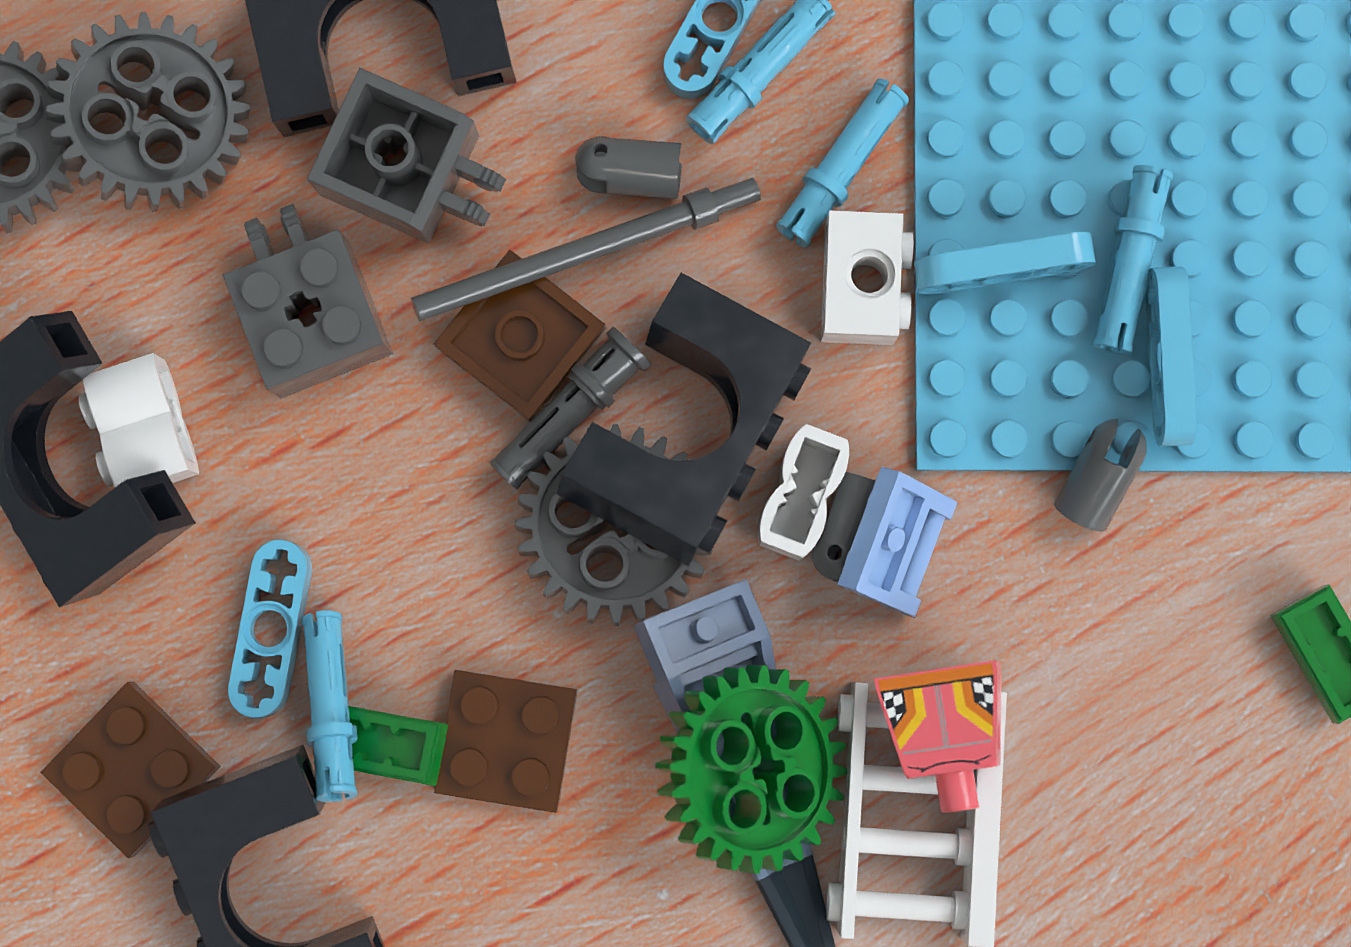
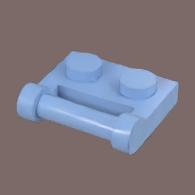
(895, 541)

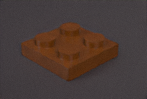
(521, 341)
(506, 741)
(127, 765)

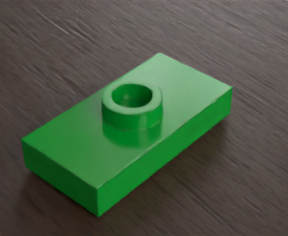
(1321, 643)
(397, 746)

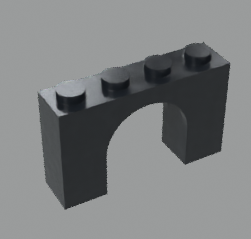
(295, 40)
(676, 501)
(71, 544)
(215, 821)

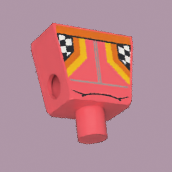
(946, 726)

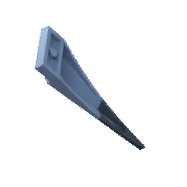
(701, 642)

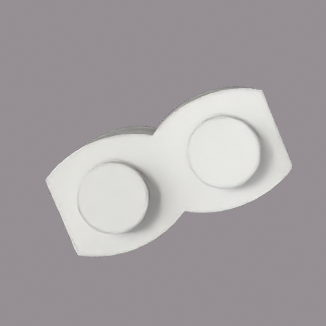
(138, 421)
(798, 507)

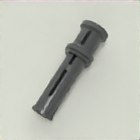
(590, 387)

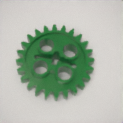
(751, 769)

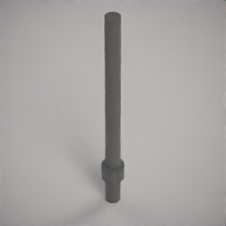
(696, 209)

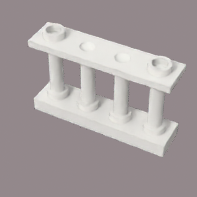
(971, 847)

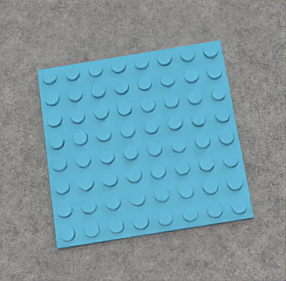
(1035, 134)

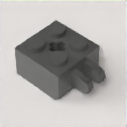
(412, 194)
(277, 289)

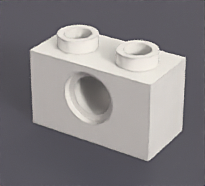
(872, 241)

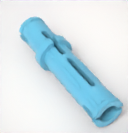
(744, 82)
(828, 182)
(1132, 260)
(330, 721)

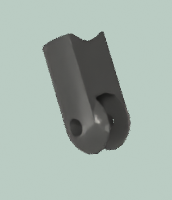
(629, 167)
(1097, 484)
(842, 525)

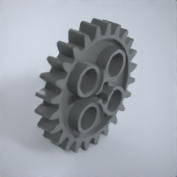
(29, 138)
(122, 157)
(644, 573)

